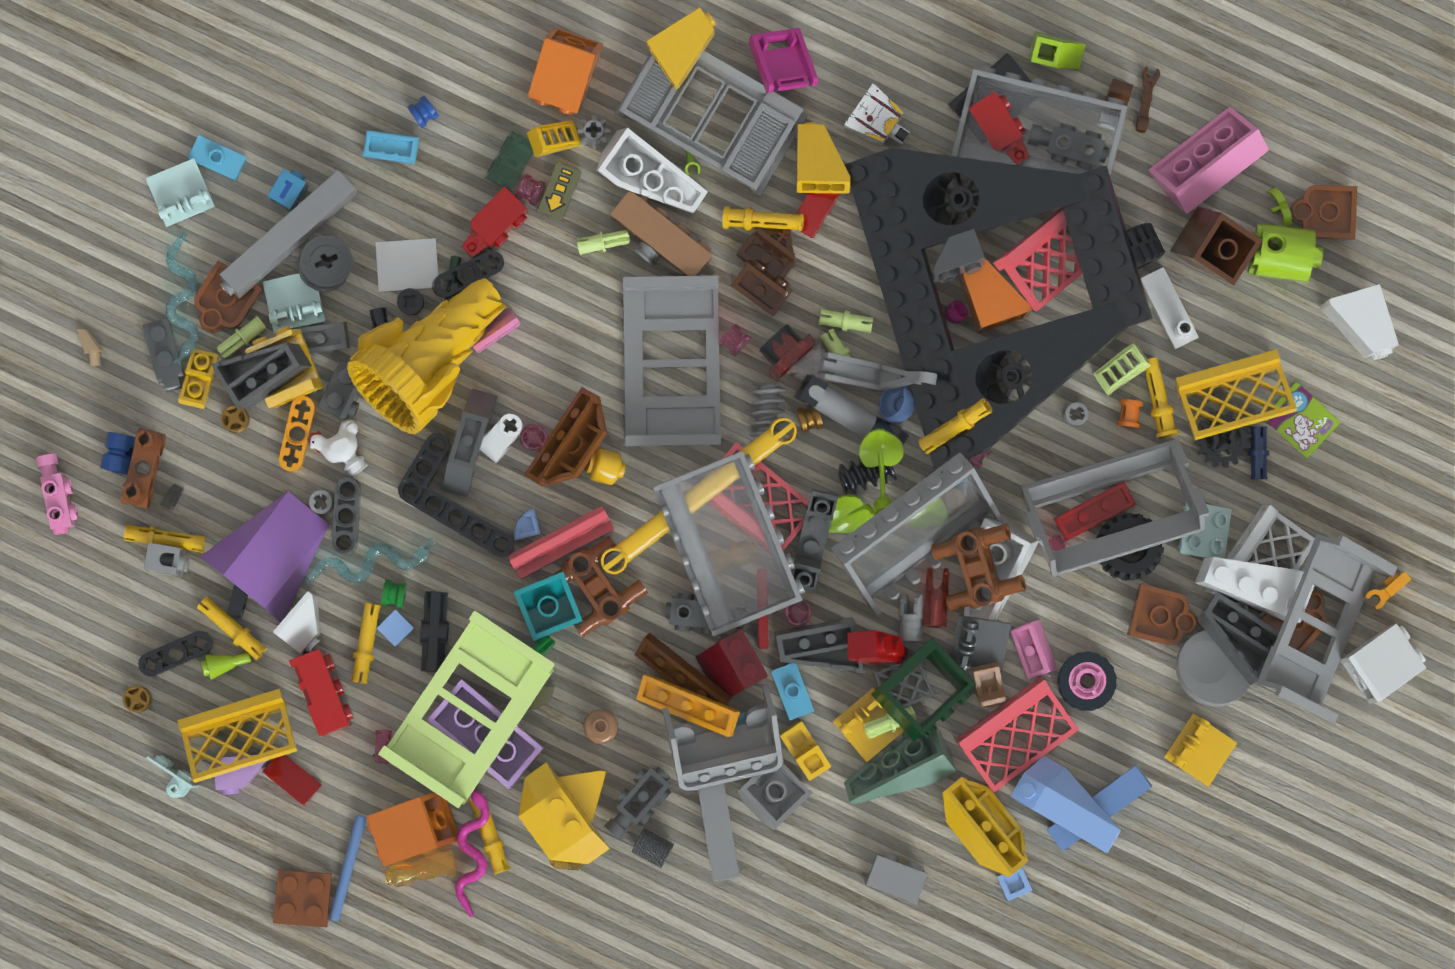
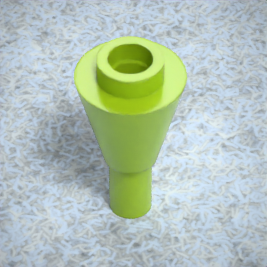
(219, 664)

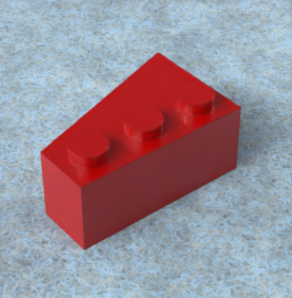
(322, 691)

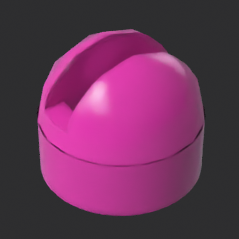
(956, 312)

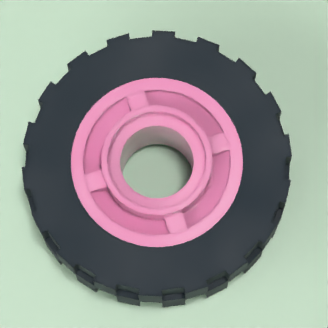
(1103, 676)

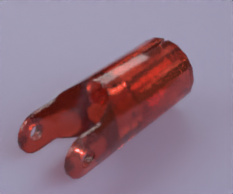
(935, 601)

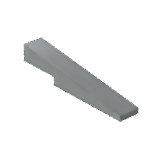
(717, 827)

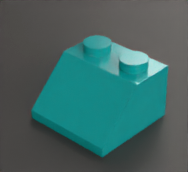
(547, 606)

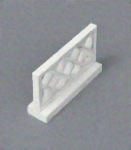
(1254, 535)

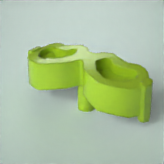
(1281, 206)

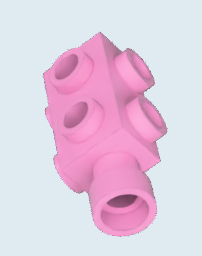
(59, 499)

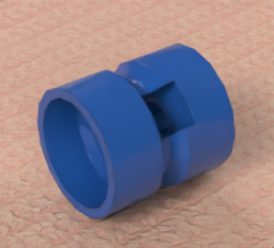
(119, 453)

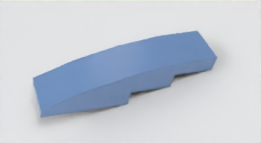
(1111, 799)

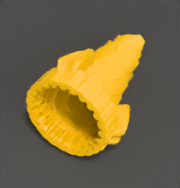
(415, 370)

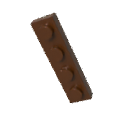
(677, 670)

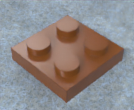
(302, 898)

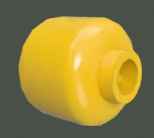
(605, 466)

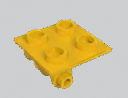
(852, 722)
(1200, 750)

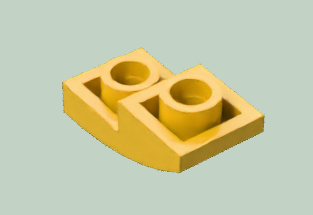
(198, 379)

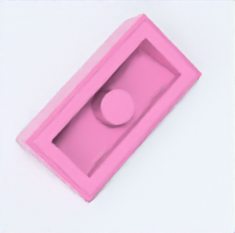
(497, 329)
(1033, 649)

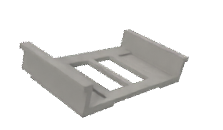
(758, 141)
(671, 305)
(1346, 573)

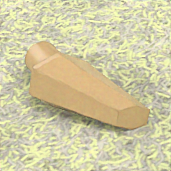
(90, 347)

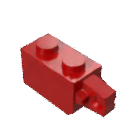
(999, 126)
(494, 222)
(876, 648)

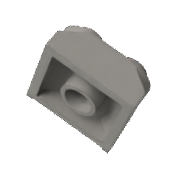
(774, 795)

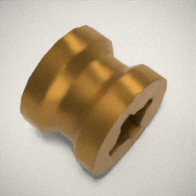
(231, 416)
(809, 419)
(133, 696)

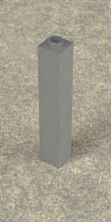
(287, 235)

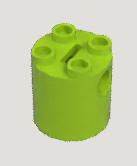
(1285, 253)

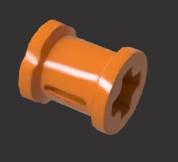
(1129, 413)

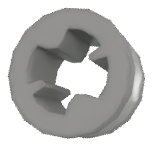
(646, 253)
(1073, 407)
(312, 502)

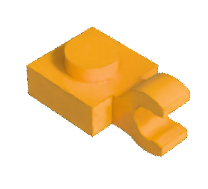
(1392, 586)

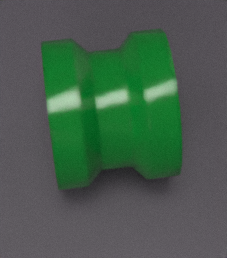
(394, 593)

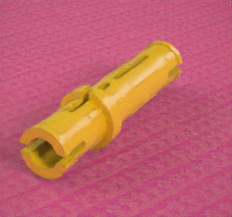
(964, 420)
(162, 537)
(232, 628)
(363, 655)
(492, 843)

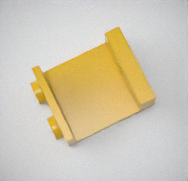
(301, 385)

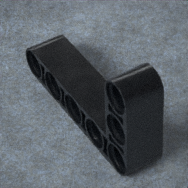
(447, 506)

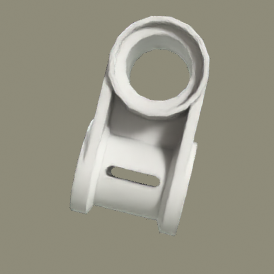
(498, 441)

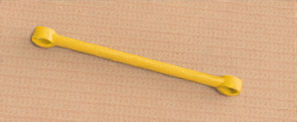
(657, 525)

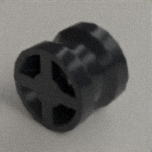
(410, 301)

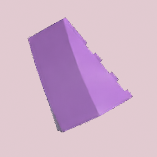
(271, 553)

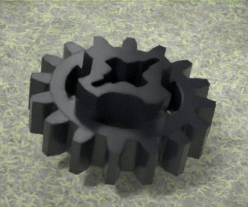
(1232, 446)

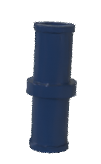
(1258, 452)

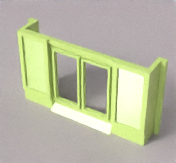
(436, 758)

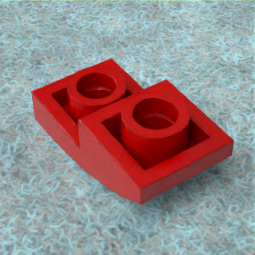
(815, 209)

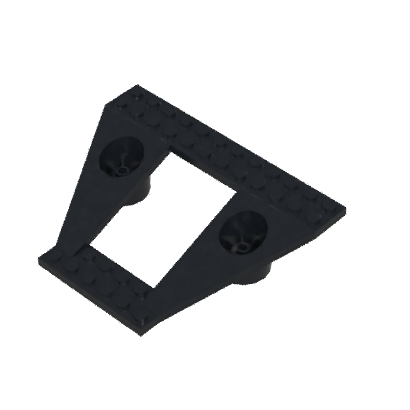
(906, 212)

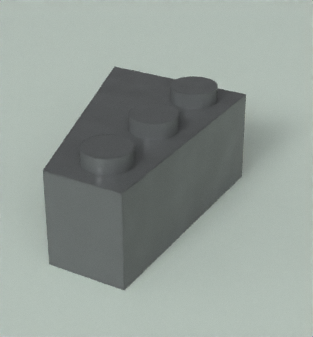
(260, 373)
(1238, 634)
(818, 645)

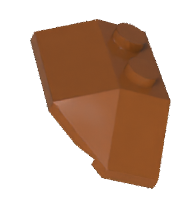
(570, 442)

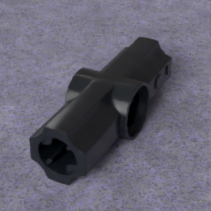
(434, 630)

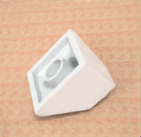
(301, 625)

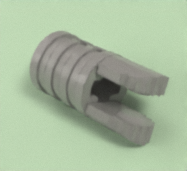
(911, 624)

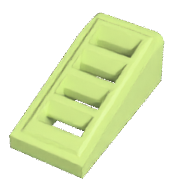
(1143, 364)

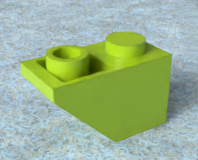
(1056, 51)

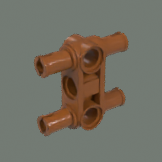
(139, 488)
(978, 567)
(598, 588)

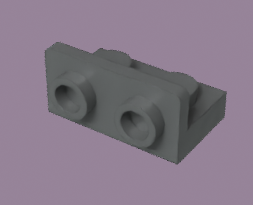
(341, 394)

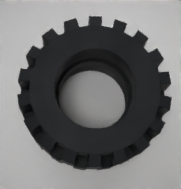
(1145, 244)
(1139, 568)

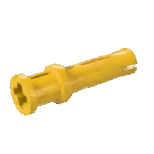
(749, 218)
(1161, 409)

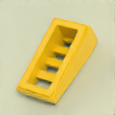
(538, 142)

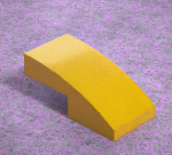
(804, 750)

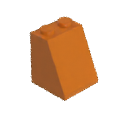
(564, 70)
(992, 299)
(412, 828)

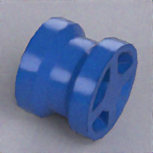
(423, 111)

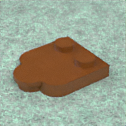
(1328, 211)
(218, 307)
(1161, 616)
(1303, 633)

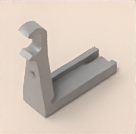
(870, 374)

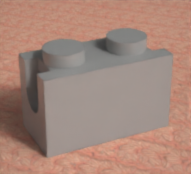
(161, 557)
(896, 878)

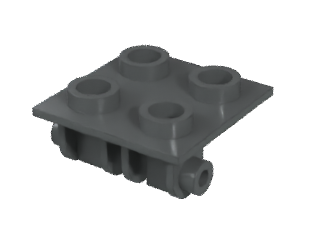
(979, 642)

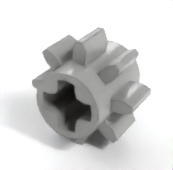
(599, 136)

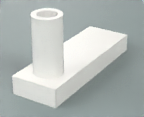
(1169, 308)

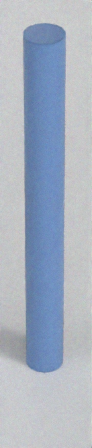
(347, 868)

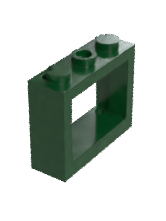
(949, 670)

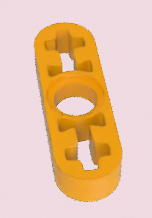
(300, 455)

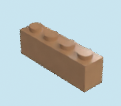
(664, 237)

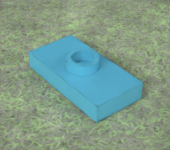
(391, 147)
(217, 158)
(792, 691)

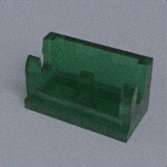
(510, 161)

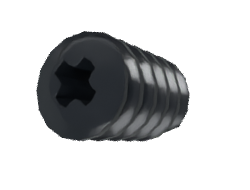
(861, 476)

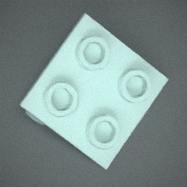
(180, 192)
(292, 303)
(1211, 541)
(181, 780)

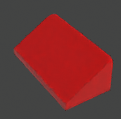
(292, 779)

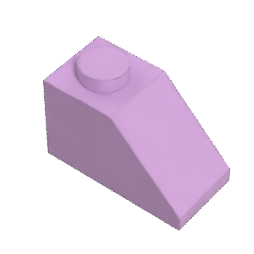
(240, 778)

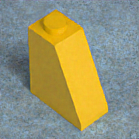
(682, 45)
(819, 162)
(585, 790)

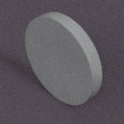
(1208, 673)

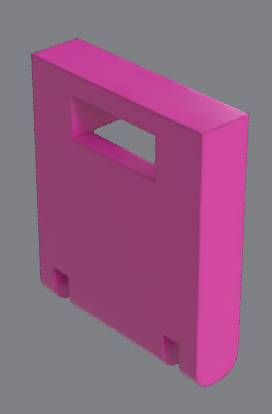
(783, 67)

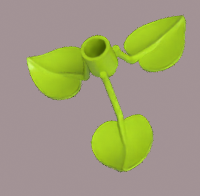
(876, 449)

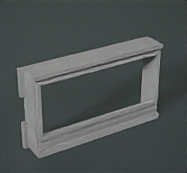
(1106, 474)

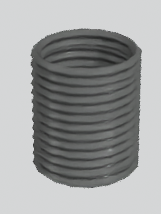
(652, 847)

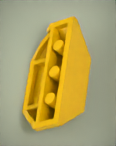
(558, 820)
(984, 826)

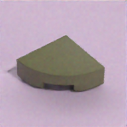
(542, 697)

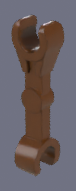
(1148, 84)

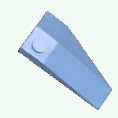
(1061, 799)

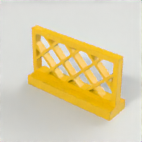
(1228, 374)
(226, 718)

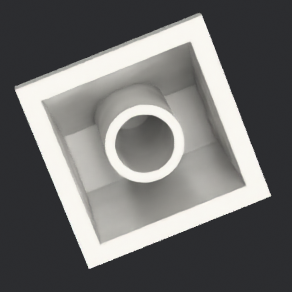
(1363, 321)
(1384, 663)

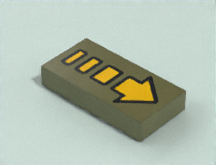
(559, 191)

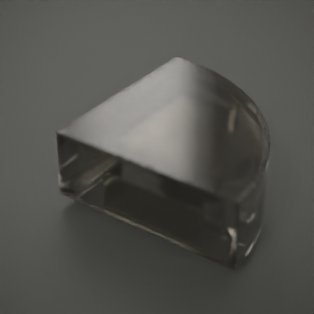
(172, 497)

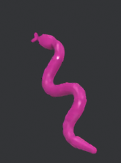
(481, 802)

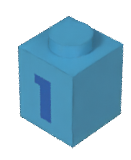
(288, 189)

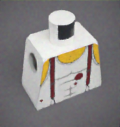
(877, 119)

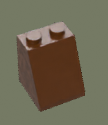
(1216, 245)

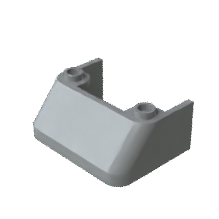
(718, 759)

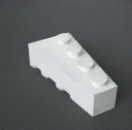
(1253, 584)

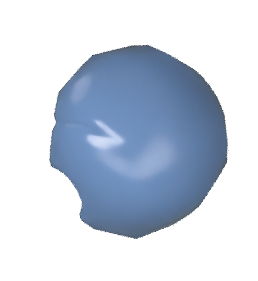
(897, 404)

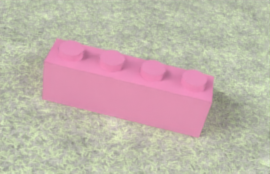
(1209, 159)

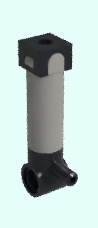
(841, 409)

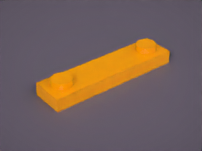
(688, 705)

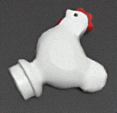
(340, 447)

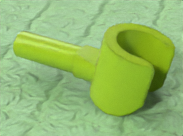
(690, 160)

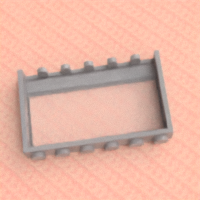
(1041, 106)
(905, 530)
(728, 542)

